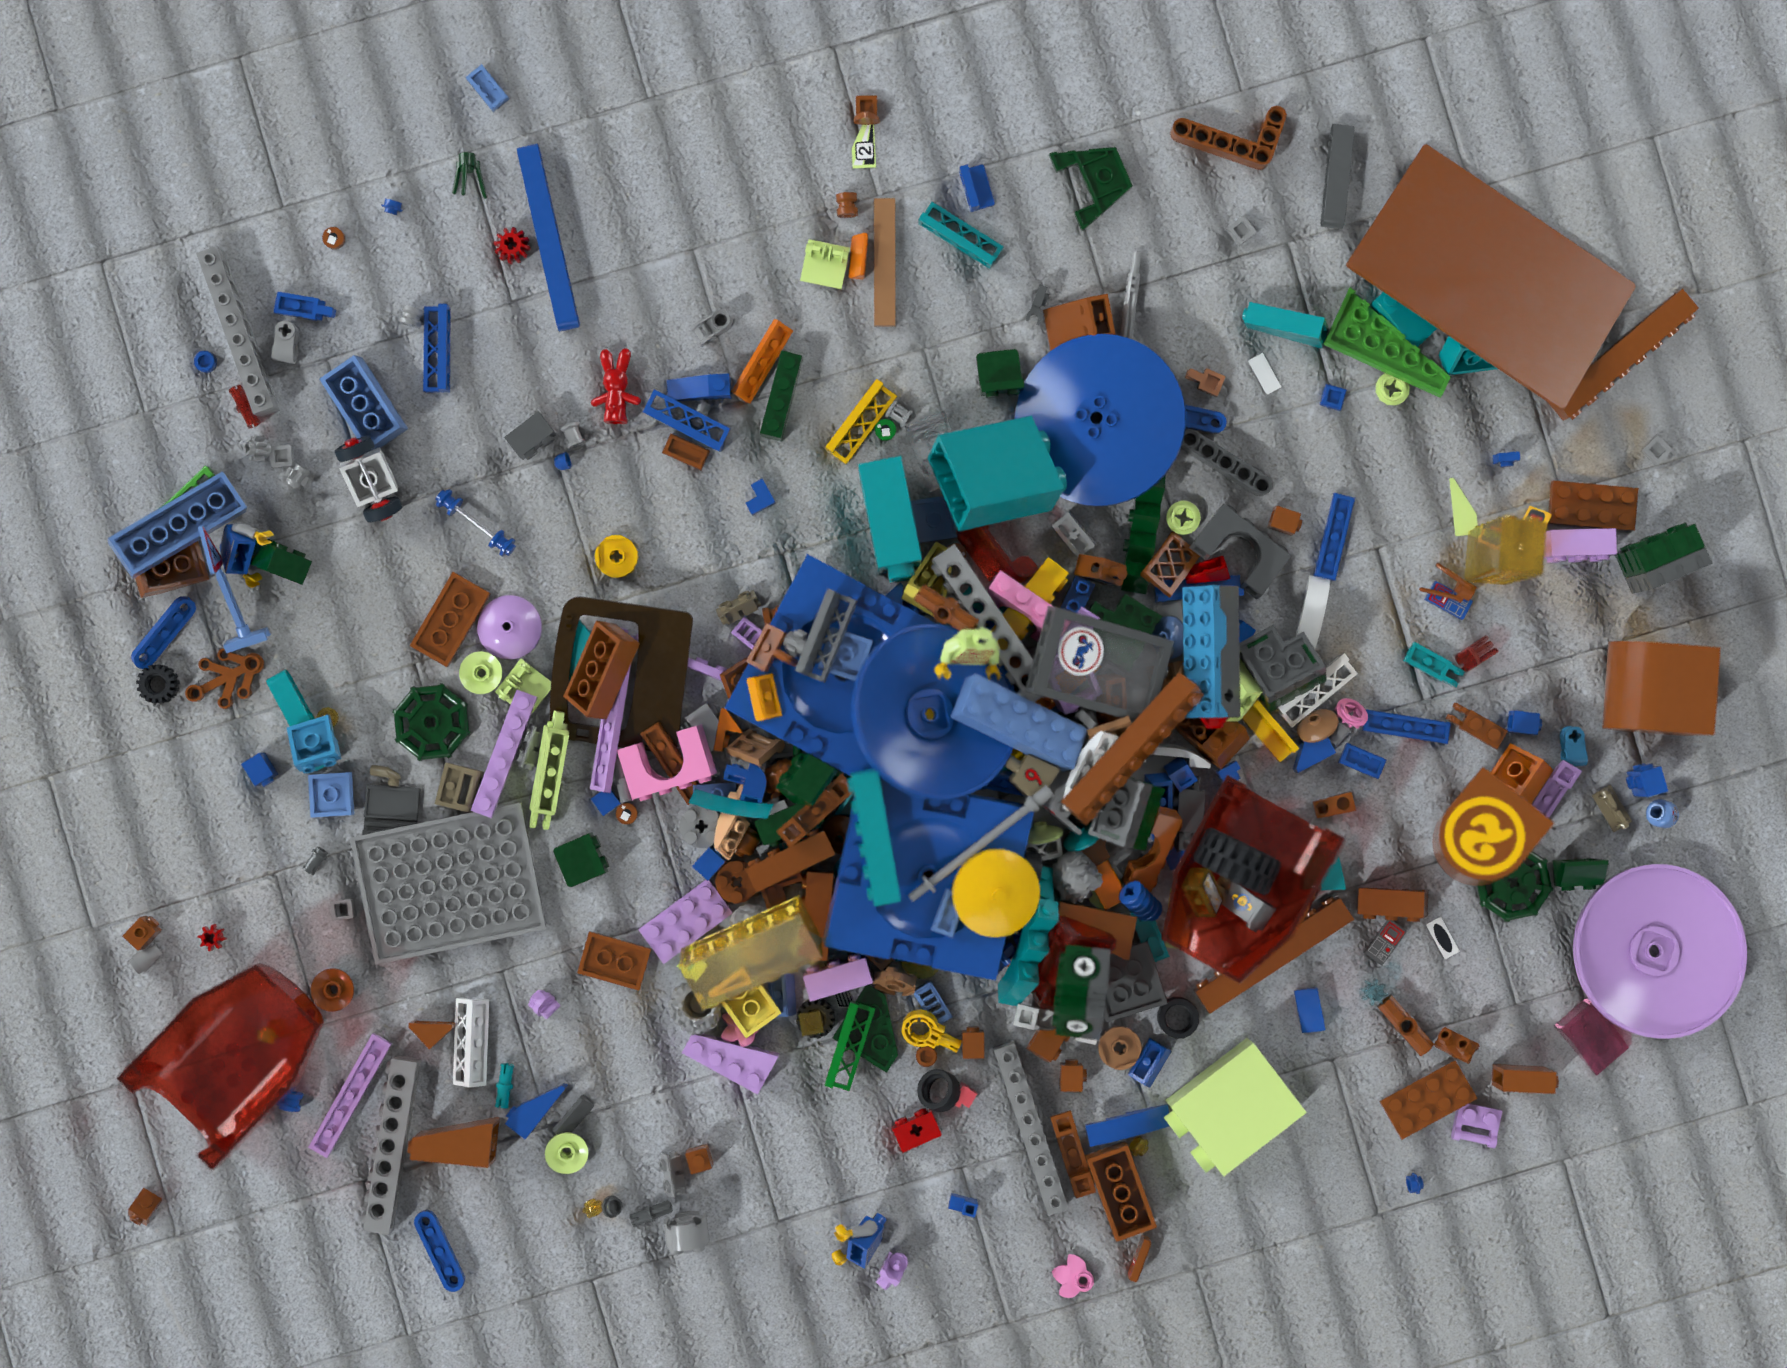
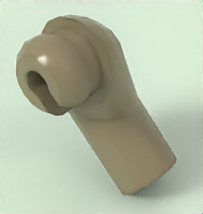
(386, 772)

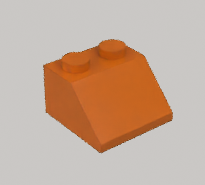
(1522, 772)

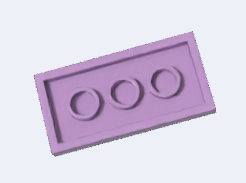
(685, 921)

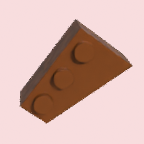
(1393, 903)

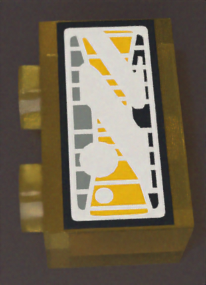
(1202, 892)

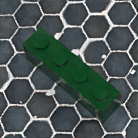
(781, 395)

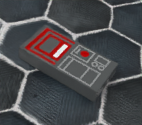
(1385, 941)

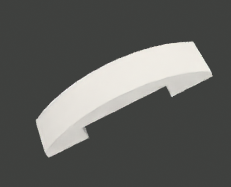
(1314, 608)
(1088, 757)
(1193, 758)
(1039, 1019)

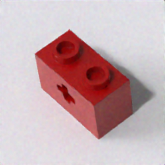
(910, 1139)

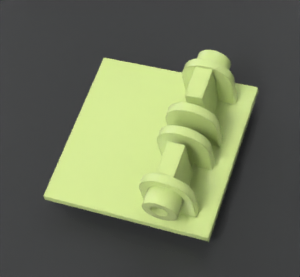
(824, 264)
(526, 679)

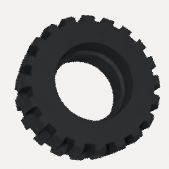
(1237, 861)

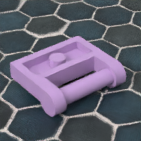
(1479, 1117)

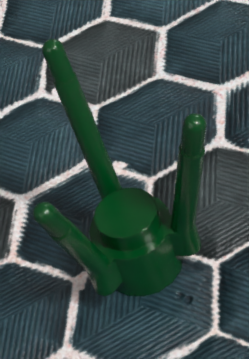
(467, 164)

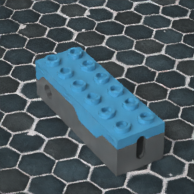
(1212, 651)

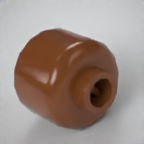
(748, 843)

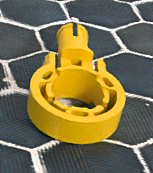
(934, 1037)

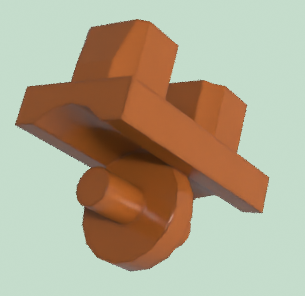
(1456, 1045)

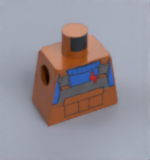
(1109, 571)

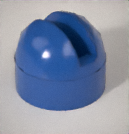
(562, 461)

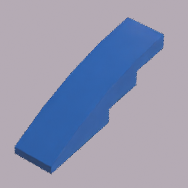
(1127, 1125)

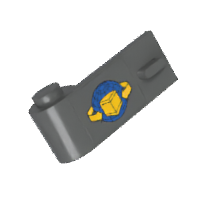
(1245, 904)

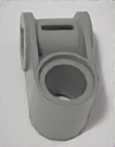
(710, 327)
(285, 346)

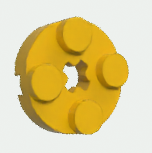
(608, 547)

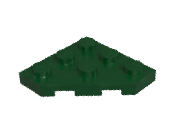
(880, 1041)

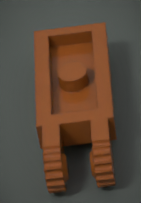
(1478, 726)

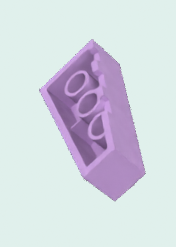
(743, 1065)

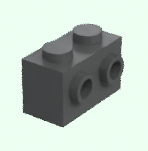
(531, 436)

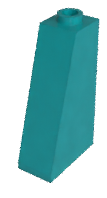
(1286, 324)

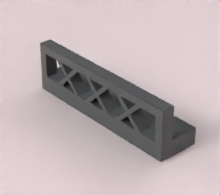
(819, 632)

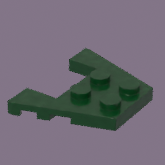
(1103, 177)

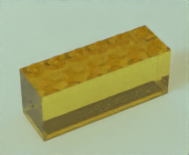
(1506, 550)
(751, 953)

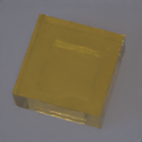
(811, 1023)

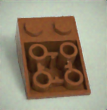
(1078, 319)
(1214, 744)

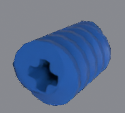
(1140, 901)

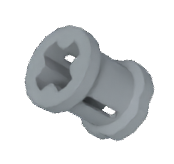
(895, 407)
(573, 435)

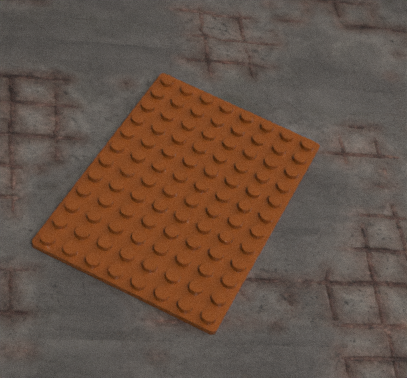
(1492, 276)

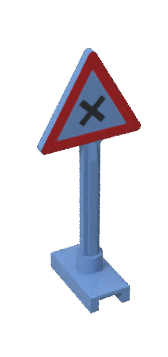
(245, 636)

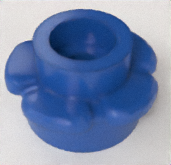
(392, 206)
(1414, 1183)

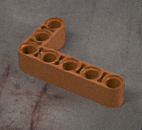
(1230, 153)

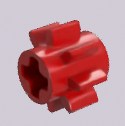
(205, 937)

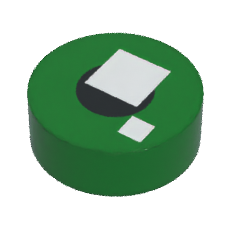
(885, 429)

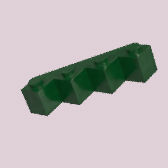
(1142, 537)

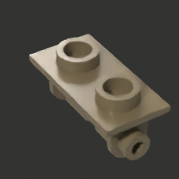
(744, 602)
(1612, 808)

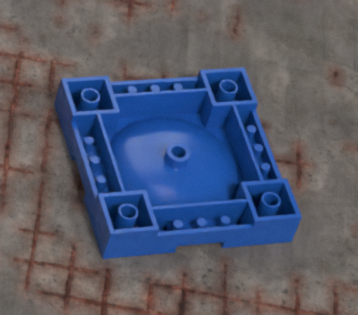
(815, 712)
(922, 838)

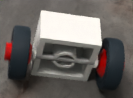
(368, 478)

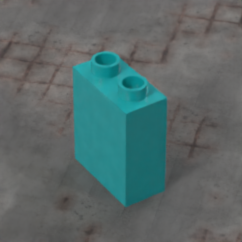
(996, 472)
(890, 518)

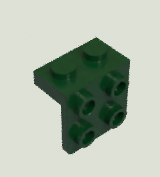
(999, 373)
(581, 859)

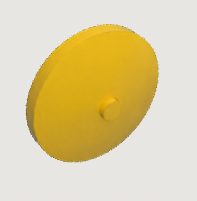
(995, 892)

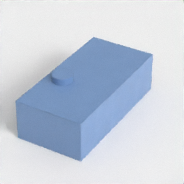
(363, 402)

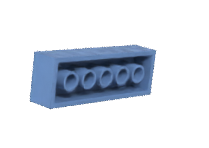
(176, 525)
(1019, 722)

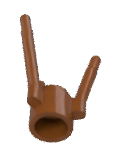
(1463, 588)

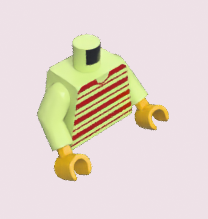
(970, 648)

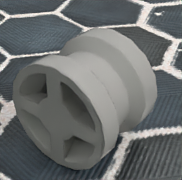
(411, 316)

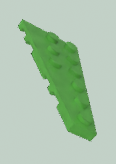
(1376, 342)

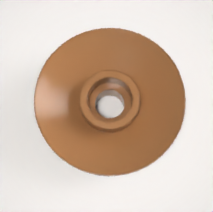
(1317, 725)

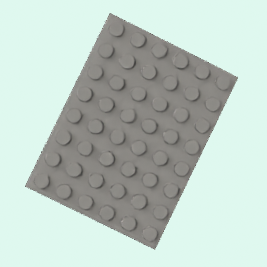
(448, 883)

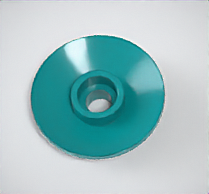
(1076, 842)

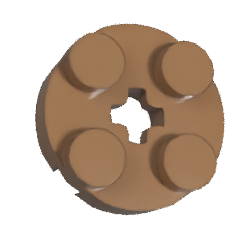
(894, 981)
(1130, 1052)

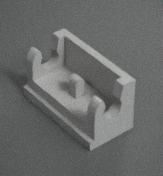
(1074, 534)

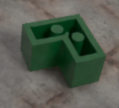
(278, 561)

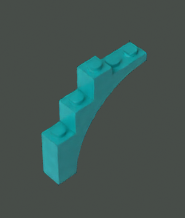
(1032, 947)

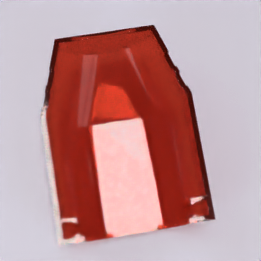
(1306, 861)
(218, 1069)

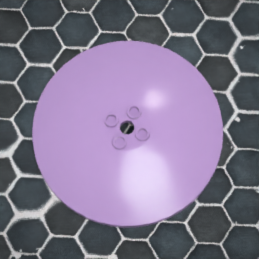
(1697, 960)

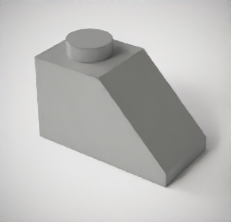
(708, 717)

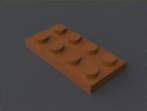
(1593, 505)
(450, 619)
(1428, 1100)

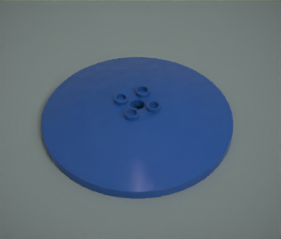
(1139, 410)
(888, 714)

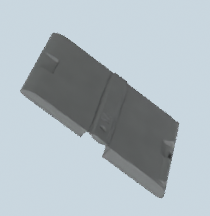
(389, 807)

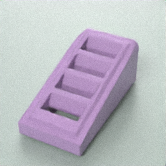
(739, 629)

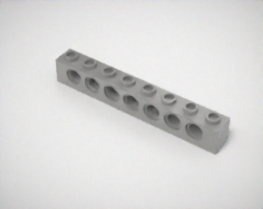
(238, 331)
(953, 558)
(1030, 1128)
(372, 1220)

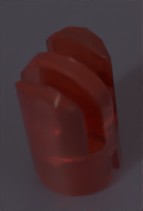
(1471, 657)

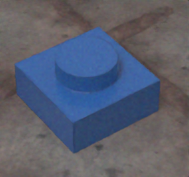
(1506, 459)

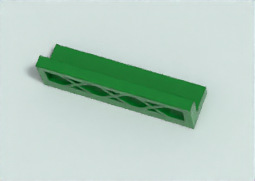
(841, 1044)

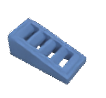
(925, 987)

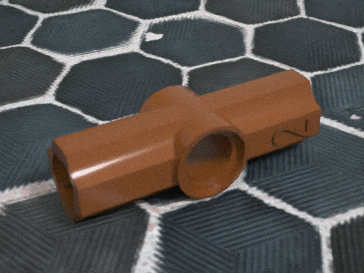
(937, 604)
(1414, 1034)

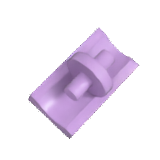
(892, 1270)

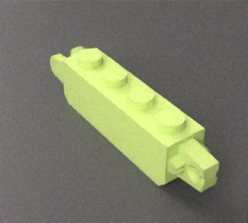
(549, 770)

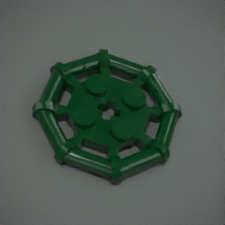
(430, 709)
(1519, 893)

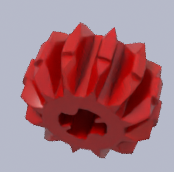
(516, 252)

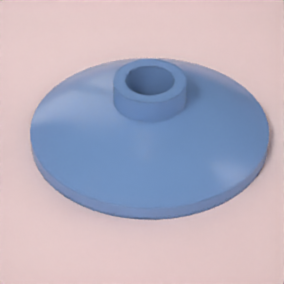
(1173, 629)

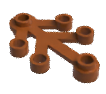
(228, 676)

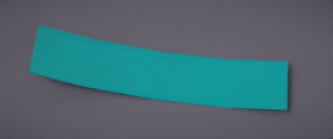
(730, 806)

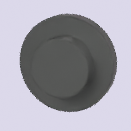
(611, 1206)

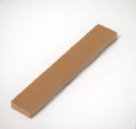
(884, 262)

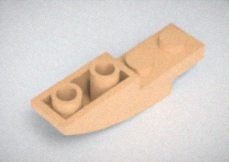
(730, 829)

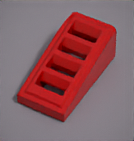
(1208, 571)

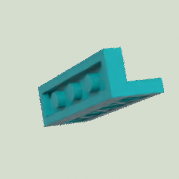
(957, 239)

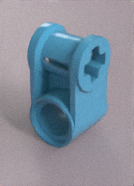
(1573, 749)

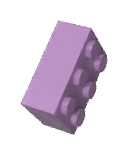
(1580, 545)
(837, 976)

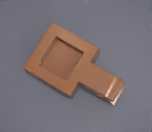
(1209, 381)

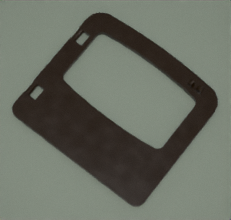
(660, 666)

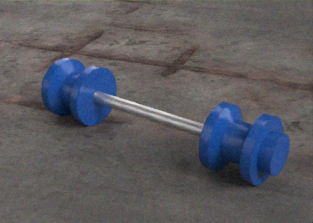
(445, 499)

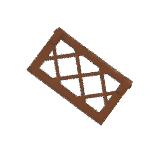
(1158, 581)

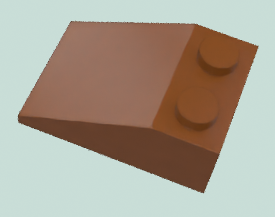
(174, 573)

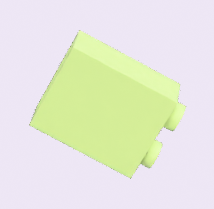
(1233, 1108)

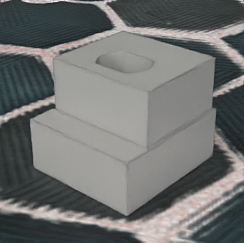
(336, 909)

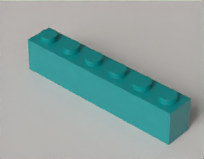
(875, 837)

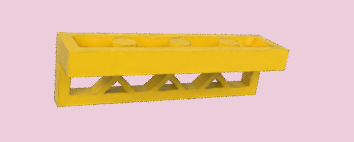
(853, 418)
(1269, 731)

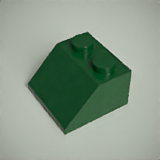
(805, 779)
(1579, 873)

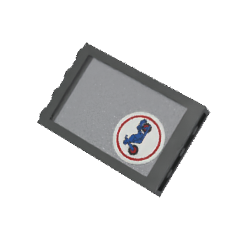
(1098, 664)

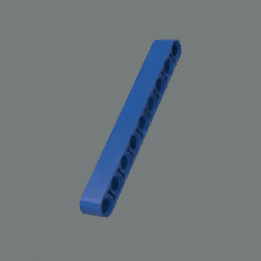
(548, 237)

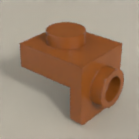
(143, 1207)

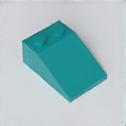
(1406, 321)
(1461, 360)

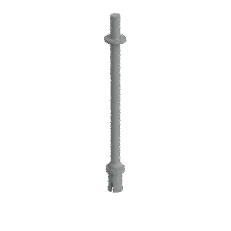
(1031, 804)

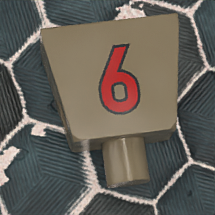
(1030, 774)

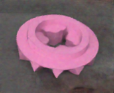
(1348, 705)

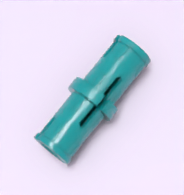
(504, 1085)

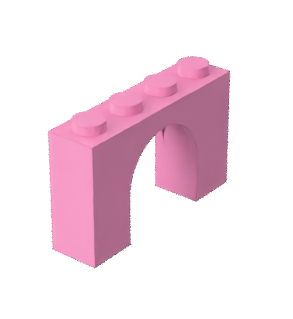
(1010, 593)
(645, 781)

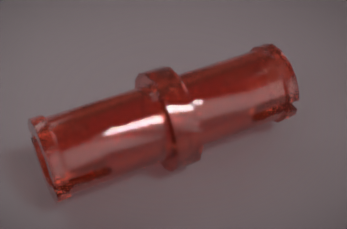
(243, 406)

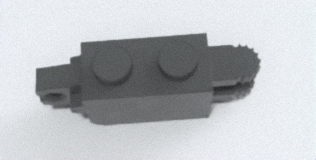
(1190, 807)

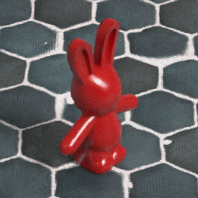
(615, 383)

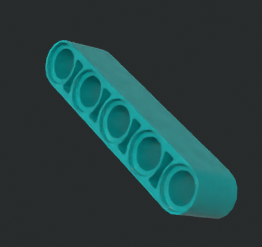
(290, 700)

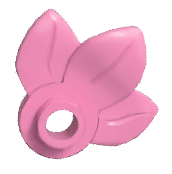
(733, 1033)
(1069, 1277)

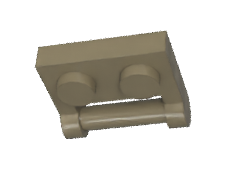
(451, 787)

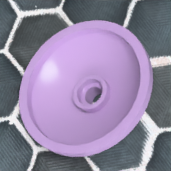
(524, 630)

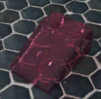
(1591, 1036)

